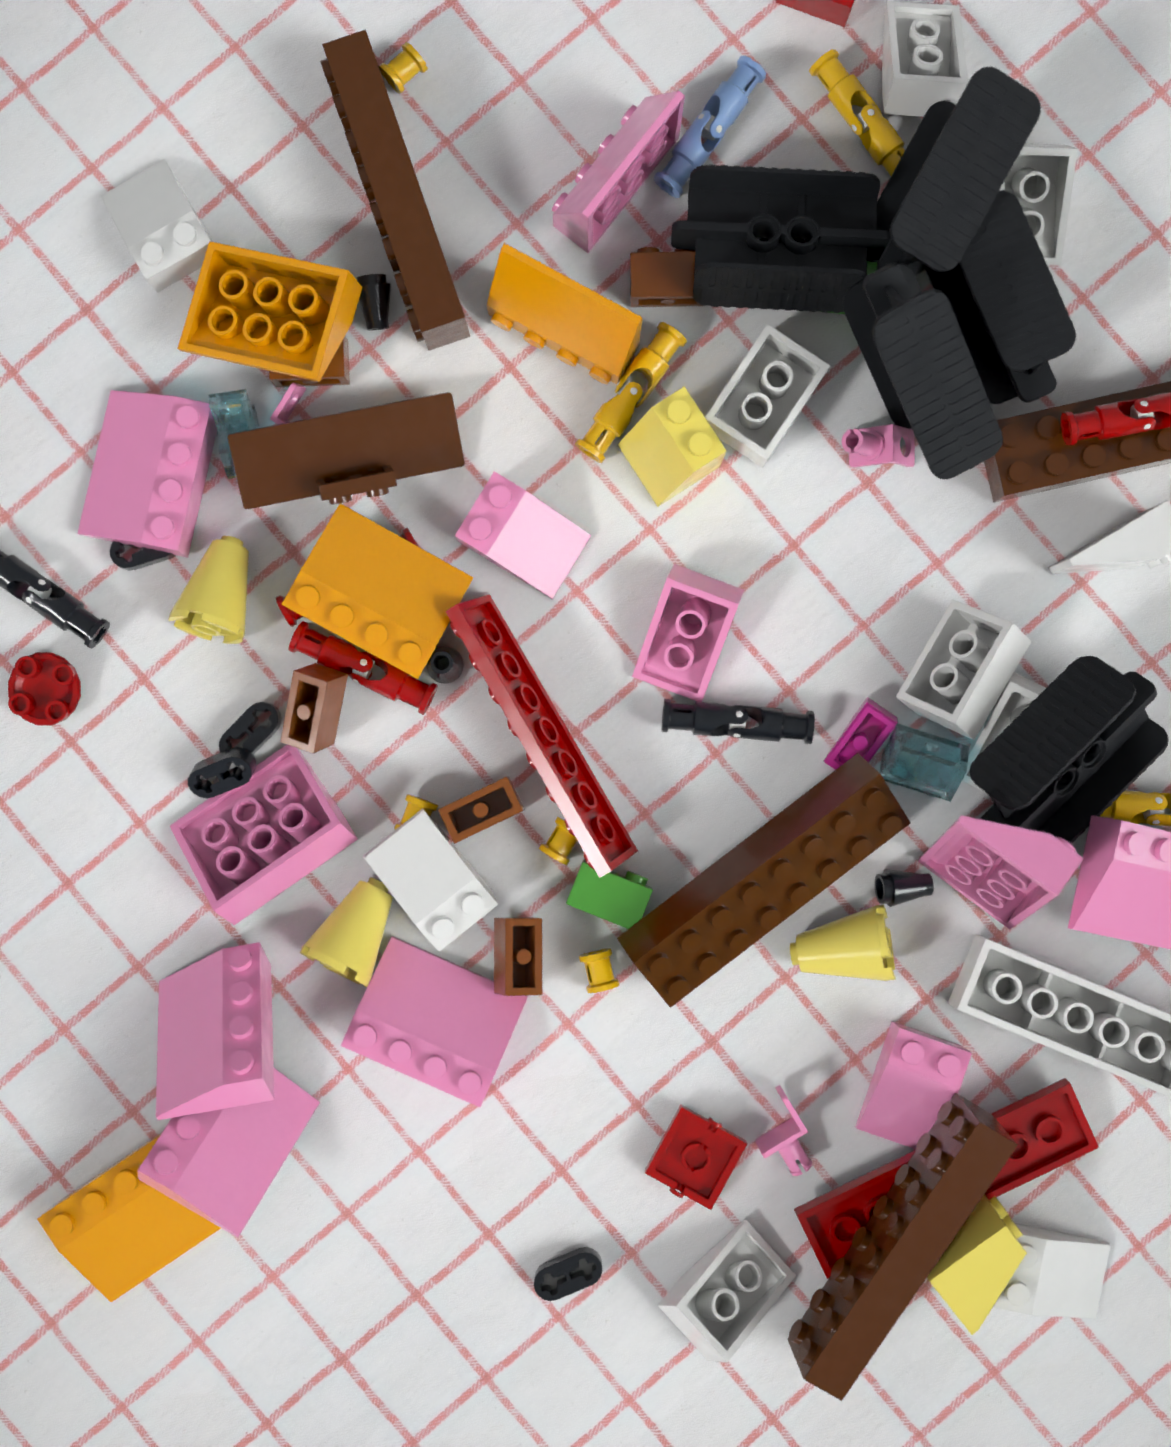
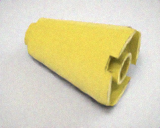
(216, 594)
(352, 933)
(848, 947)

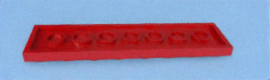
(542, 733)
(1044, 1125)

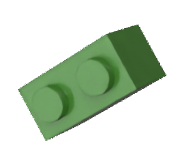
(611, 896)

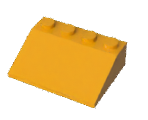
(269, 311)
(563, 316)
(377, 590)
(122, 1228)

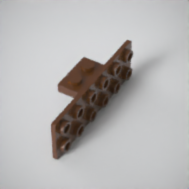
(346, 452)

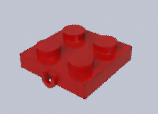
(695, 1157)

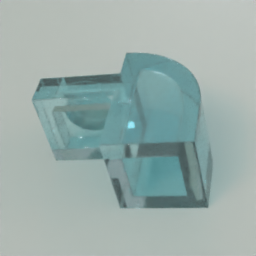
(231, 414)

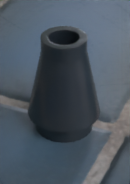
(375, 300)
(453, 670)
(900, 887)

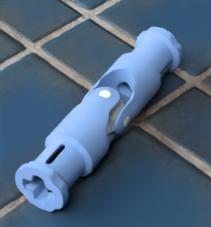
(712, 123)

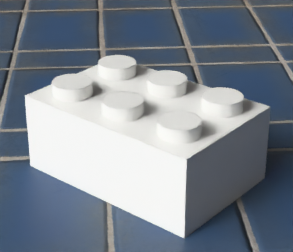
(765, 395)
(964, 668)

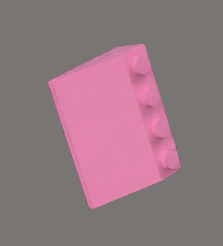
(620, 169)
(149, 471)
(262, 835)
(1002, 866)
(1125, 883)
(434, 1021)
(215, 1034)
(228, 1156)

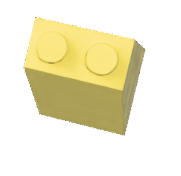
(672, 447)
(978, 1263)

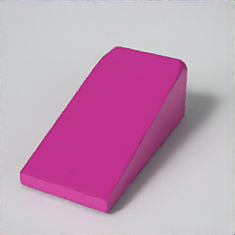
(863, 734)

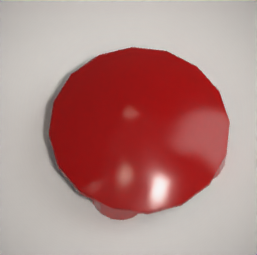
(43, 688)

